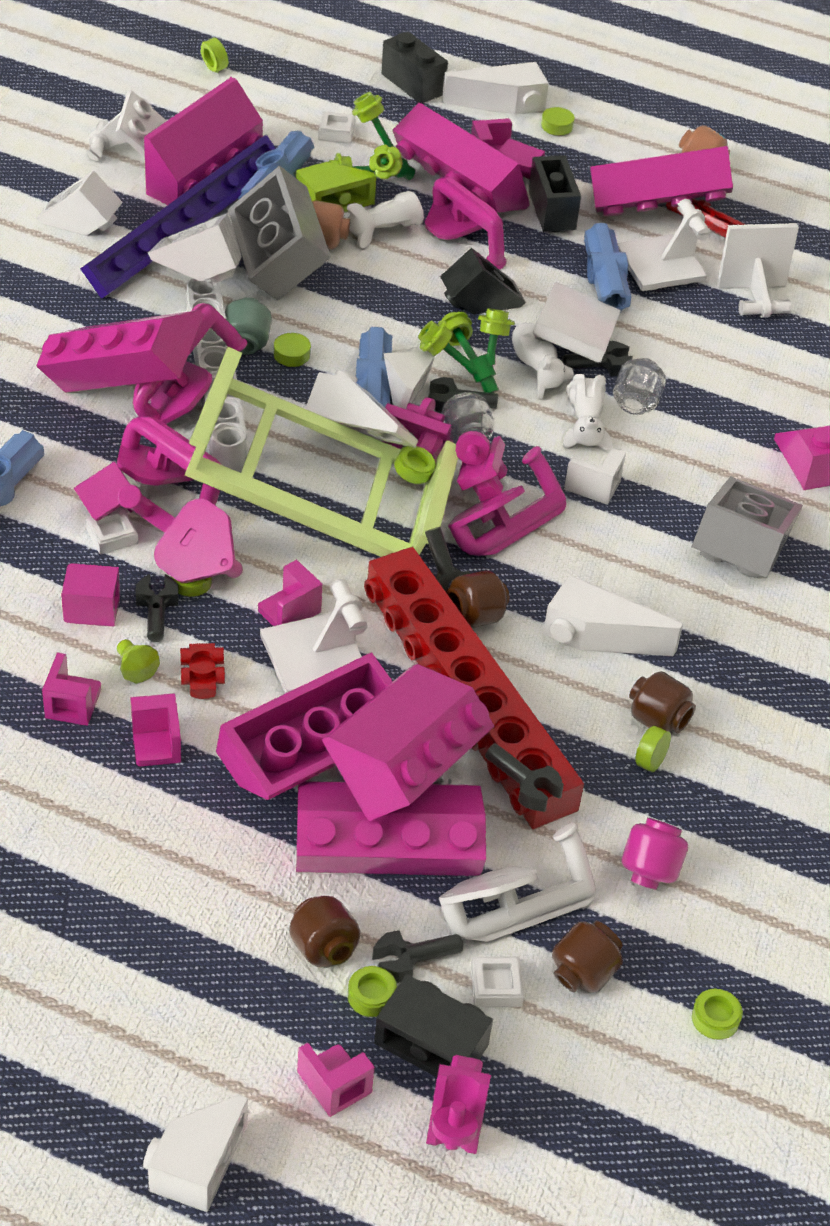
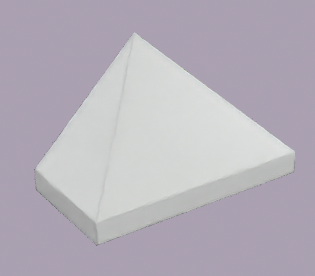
(407, 375)

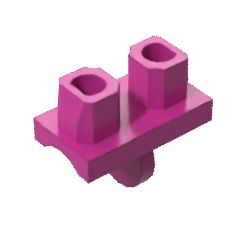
(423, 424)
(481, 464)
(459, 1104)

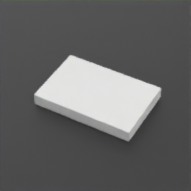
(576, 322)

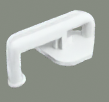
(523, 912)

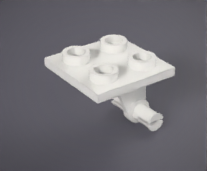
(128, 126)
(669, 258)
(758, 259)
(316, 644)

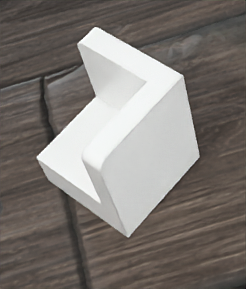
(594, 480)

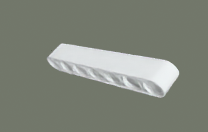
(229, 434)

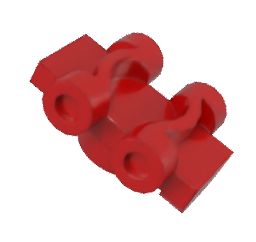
(202, 669)

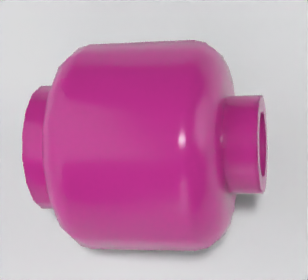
(654, 853)

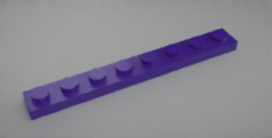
(190, 209)

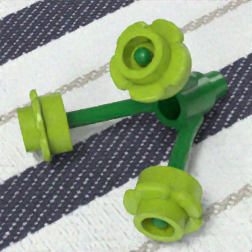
(386, 158)
(456, 330)

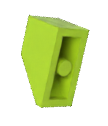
(339, 184)

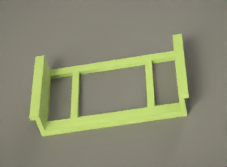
(295, 508)

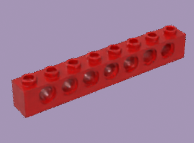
(445, 642)

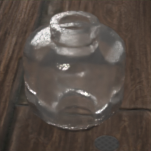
(639, 386)
(468, 413)

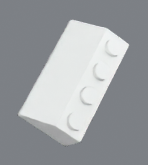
(201, 251)

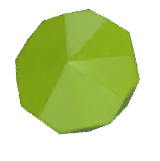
(137, 661)

